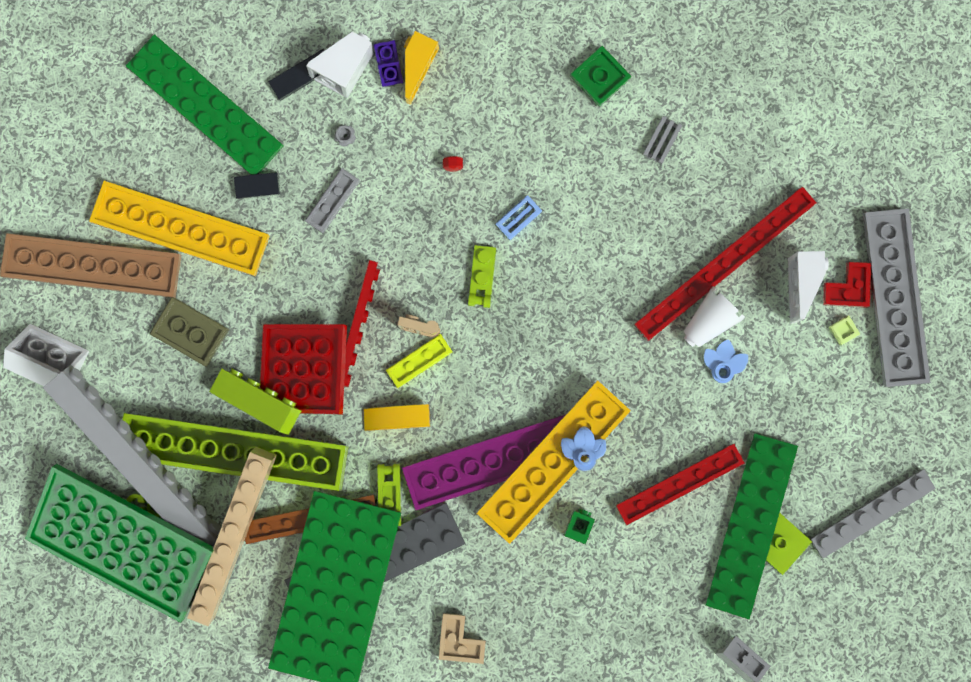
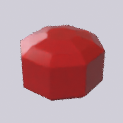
(453, 163)

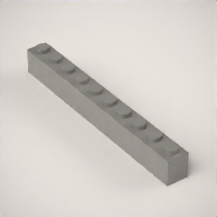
(130, 455)

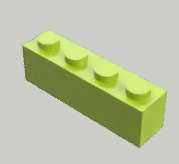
(255, 401)

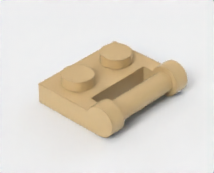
(413, 324)

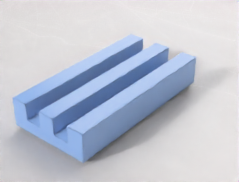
(505, 230)

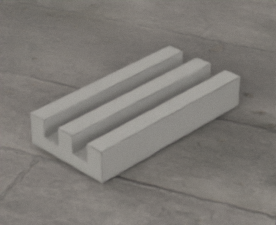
(671, 124)

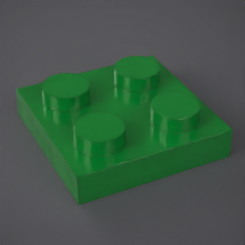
(600, 76)

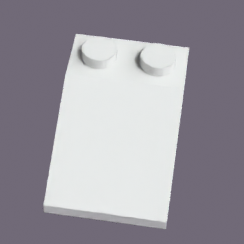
(805, 277)

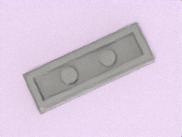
(332, 200)

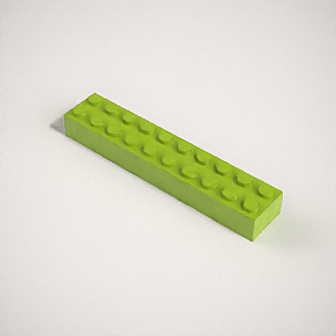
(227, 451)

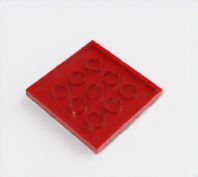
(305, 365)

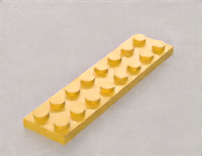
(179, 228)
(547, 467)

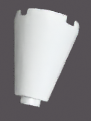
(711, 319)

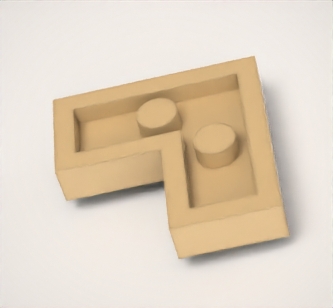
(454, 646)

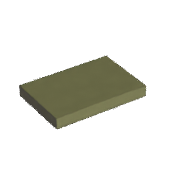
(189, 331)

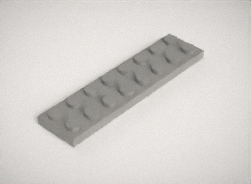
(896, 298)

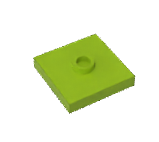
(786, 545)

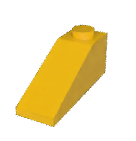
(418, 58)

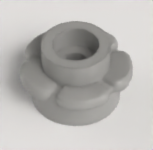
(345, 130)

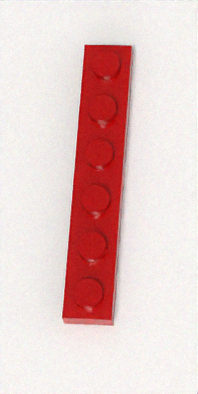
(360, 316)
(679, 484)

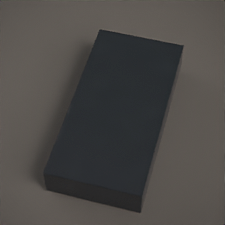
(257, 185)

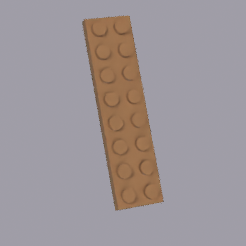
(90, 265)

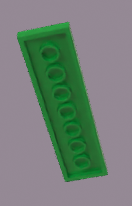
(204, 106)
(751, 526)

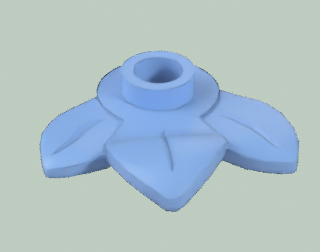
(725, 358)
(583, 445)

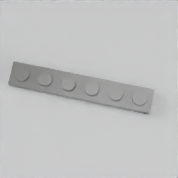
(872, 513)

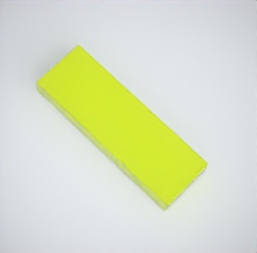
(419, 361)

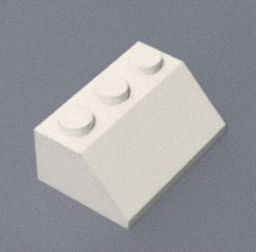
(41, 355)

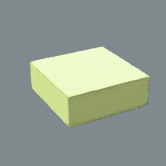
(844, 330)

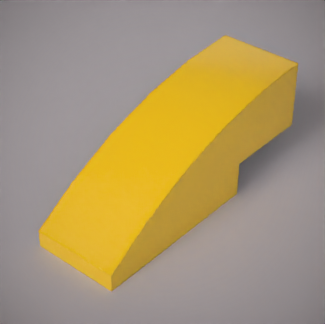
(397, 417)

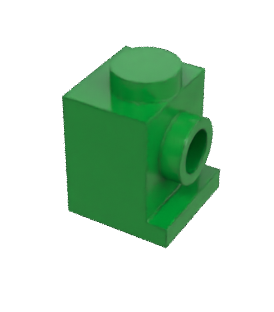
(579, 535)

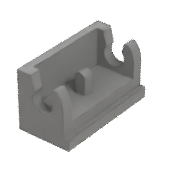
(743, 660)

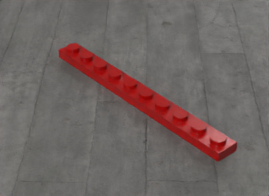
(725, 264)

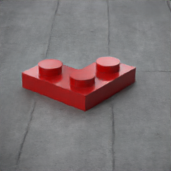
(855, 291)

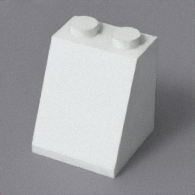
(342, 63)

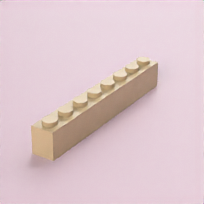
(231, 536)

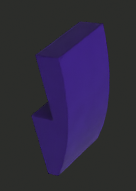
(388, 63)

